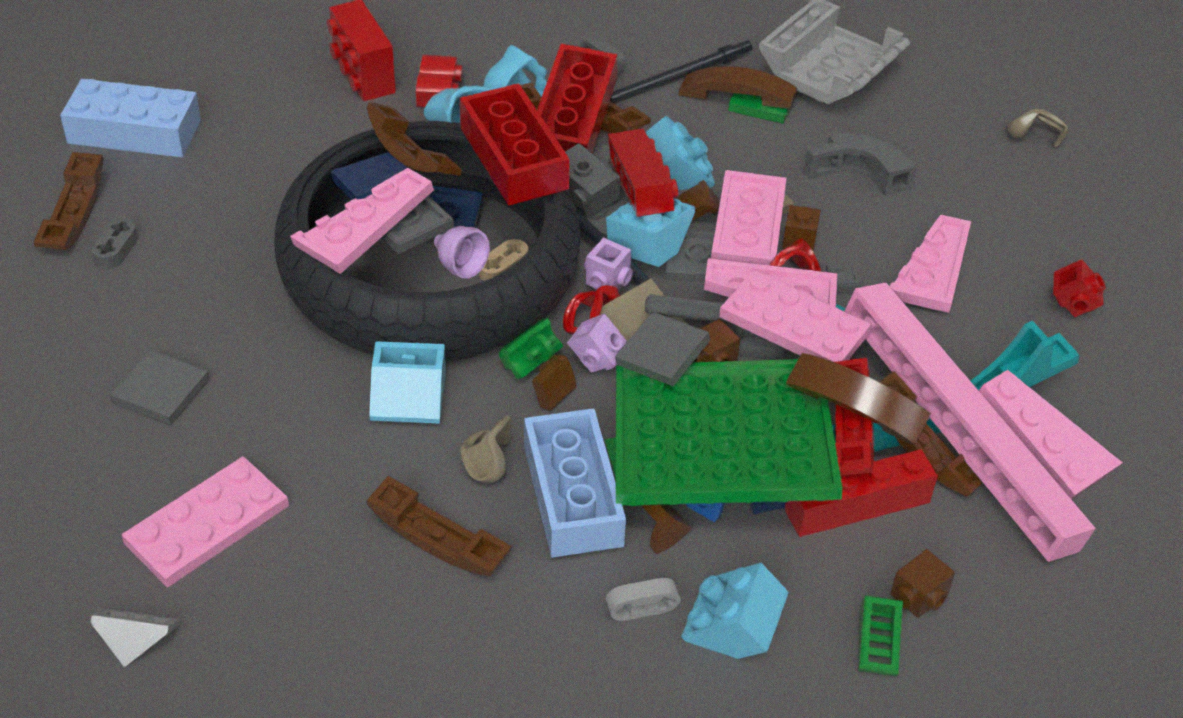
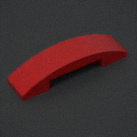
(854, 432)

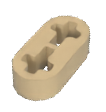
(500, 258)

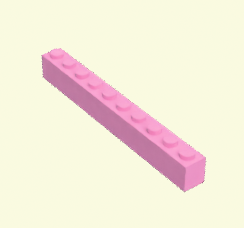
(972, 425)

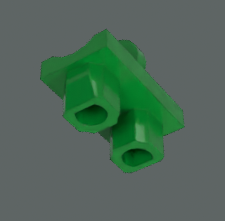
(530, 349)

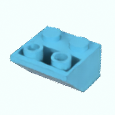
(682, 153)
(650, 237)
(407, 382)
(736, 612)

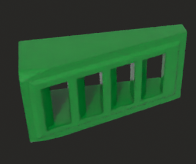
(882, 608)

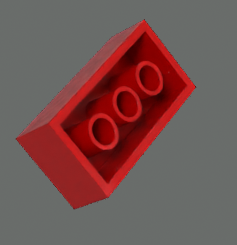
(578, 95)
(514, 144)

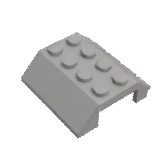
(824, 57)

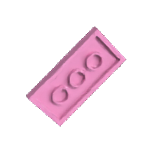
(749, 218)
(794, 319)
(205, 521)

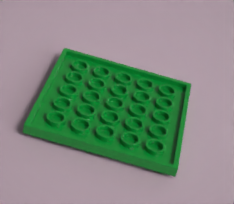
(723, 437)

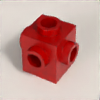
(1078, 288)

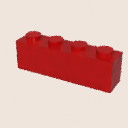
(642, 172)
(892, 486)

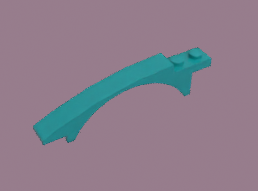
(1028, 357)

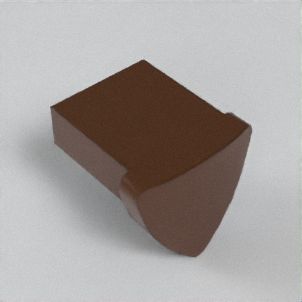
(702, 198)
(554, 381)
(668, 528)

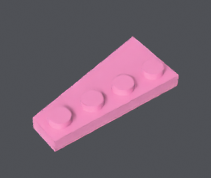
(364, 221)
(934, 266)
(726, 276)
(1053, 439)

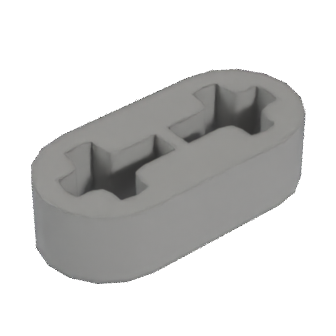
(643, 599)

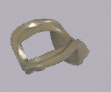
(1020, 125)
(485, 459)

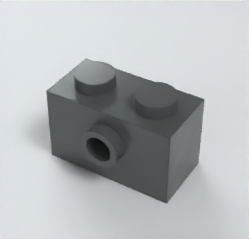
(591, 181)

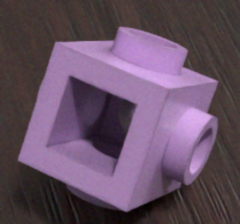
(608, 265)
(597, 343)

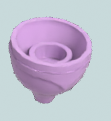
(463, 250)

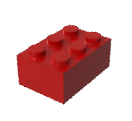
(361, 50)

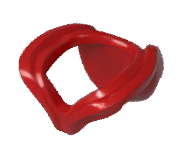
(801, 255)
(593, 299)

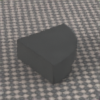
(845, 281)

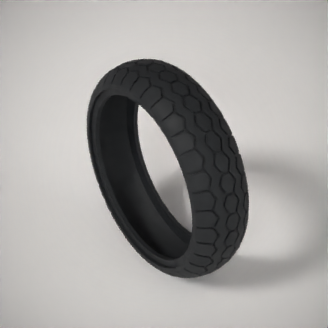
(464, 318)

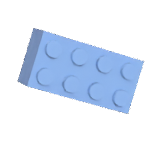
(131, 117)
(573, 483)

